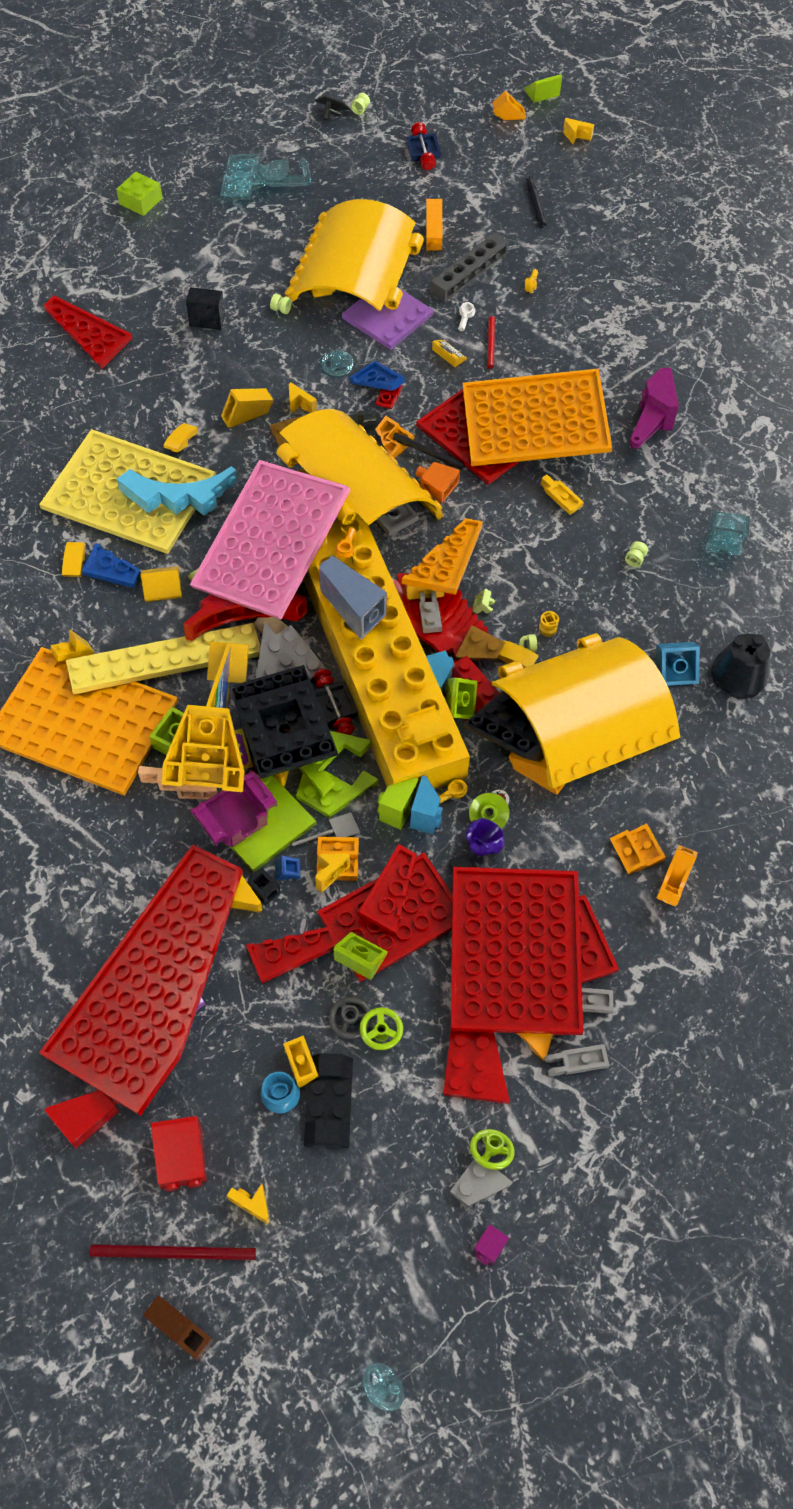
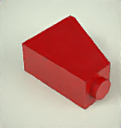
(82, 1115)

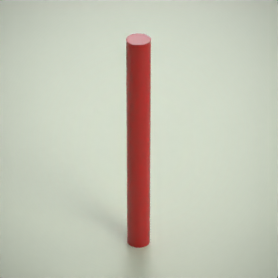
(491, 341)

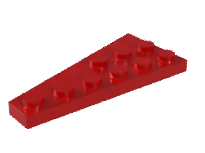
(94, 335)
(475, 1068)

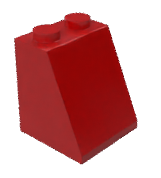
(179, 1153)

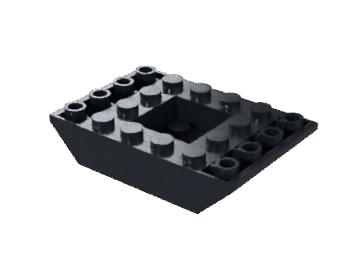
(281, 703)
(507, 726)

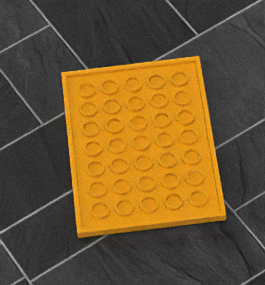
(536, 417)

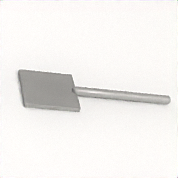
(341, 826)

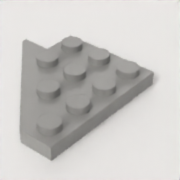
(285, 652)

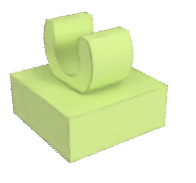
(482, 602)

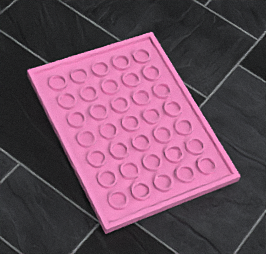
(270, 538)

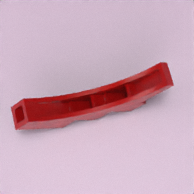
(219, 611)

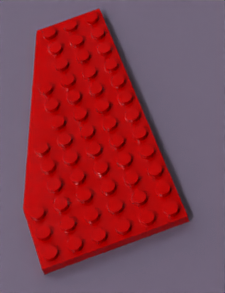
(143, 1000)

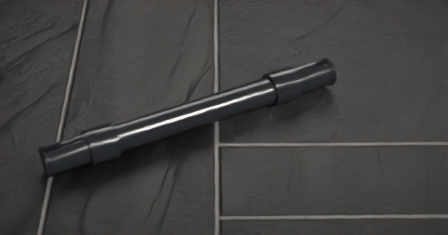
(532, 189)
(410, 443)

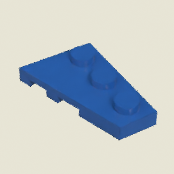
(107, 567)

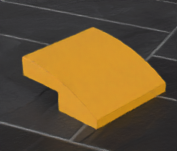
(347, 845)
(638, 849)

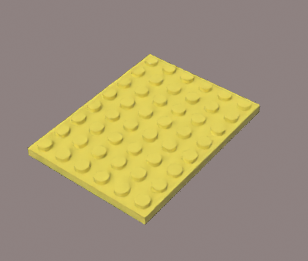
(90, 491)

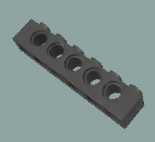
(469, 267)

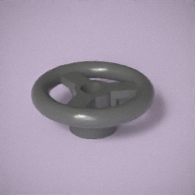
(346, 1010)

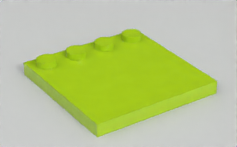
(284, 826)

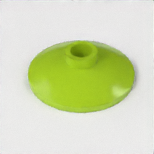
(496, 803)

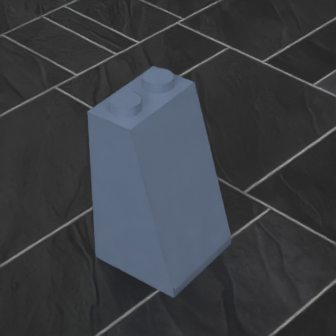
(353, 596)

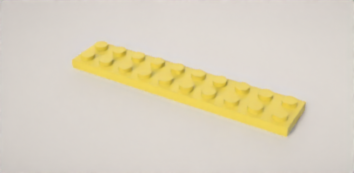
(154, 659)

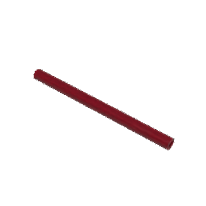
(172, 1252)

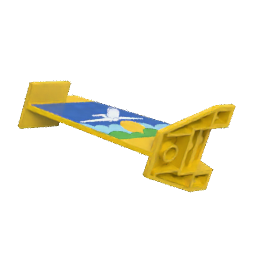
(205, 741)

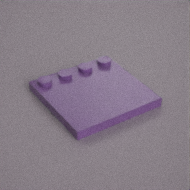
(388, 325)

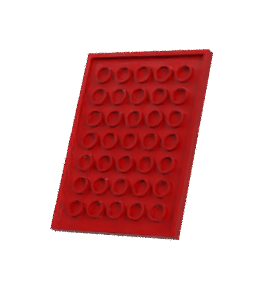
(516, 951)

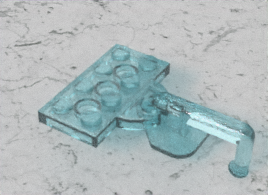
(245, 174)

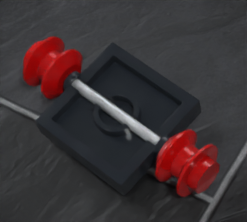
(335, 702)

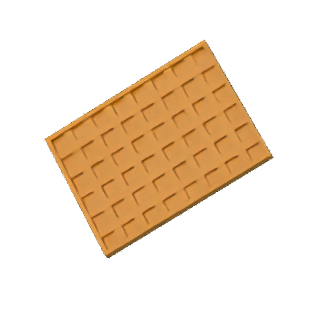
(84, 734)

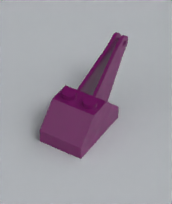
(658, 407)

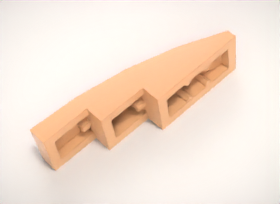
(154, 775)

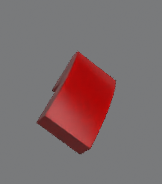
(388, 398)

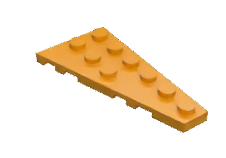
(446, 563)

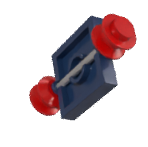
(423, 146)

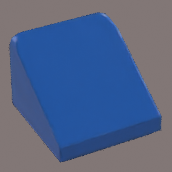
(287, 868)

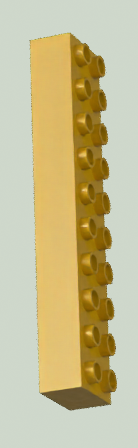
(387, 670)

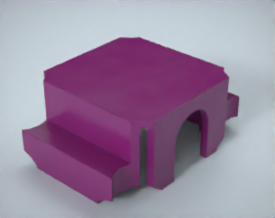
(235, 815)

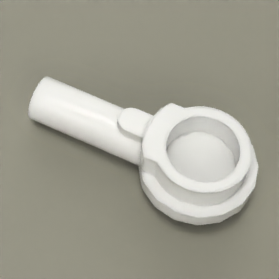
(466, 311)

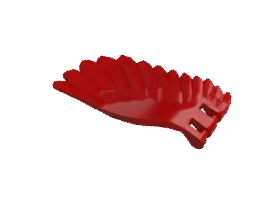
(454, 615)

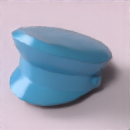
(280, 1092)

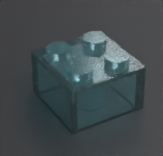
(727, 533)

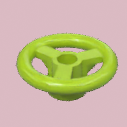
(381, 1036)
(494, 1144)

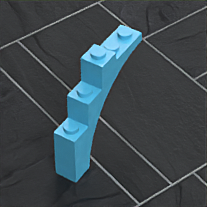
(176, 497)

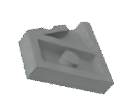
(479, 1184)

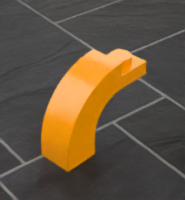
(677, 875)

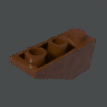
(178, 1328)

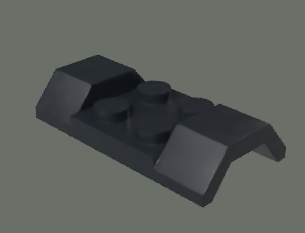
(329, 1101)

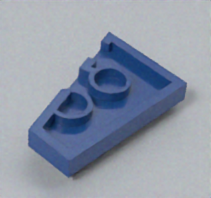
(378, 376)

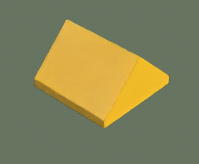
(161, 583)

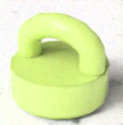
(531, 642)

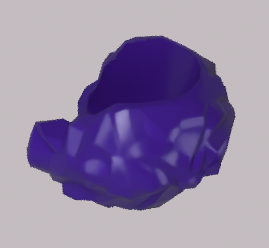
(485, 837)

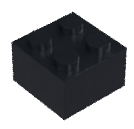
(205, 308)

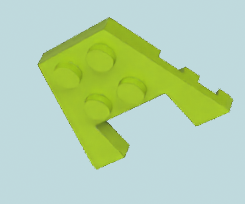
(313, 771)
(337, 797)

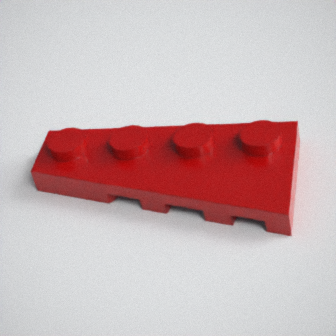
(388, 894)

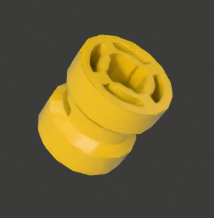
(548, 623)

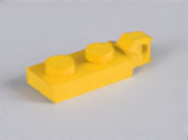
(561, 494)

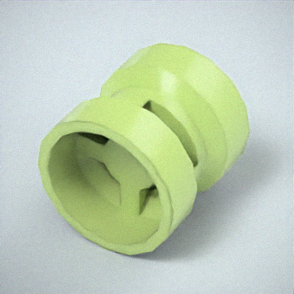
(360, 103)
(280, 303)
(636, 554)

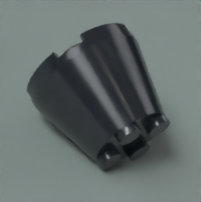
(743, 666)

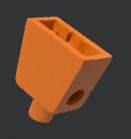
(438, 480)

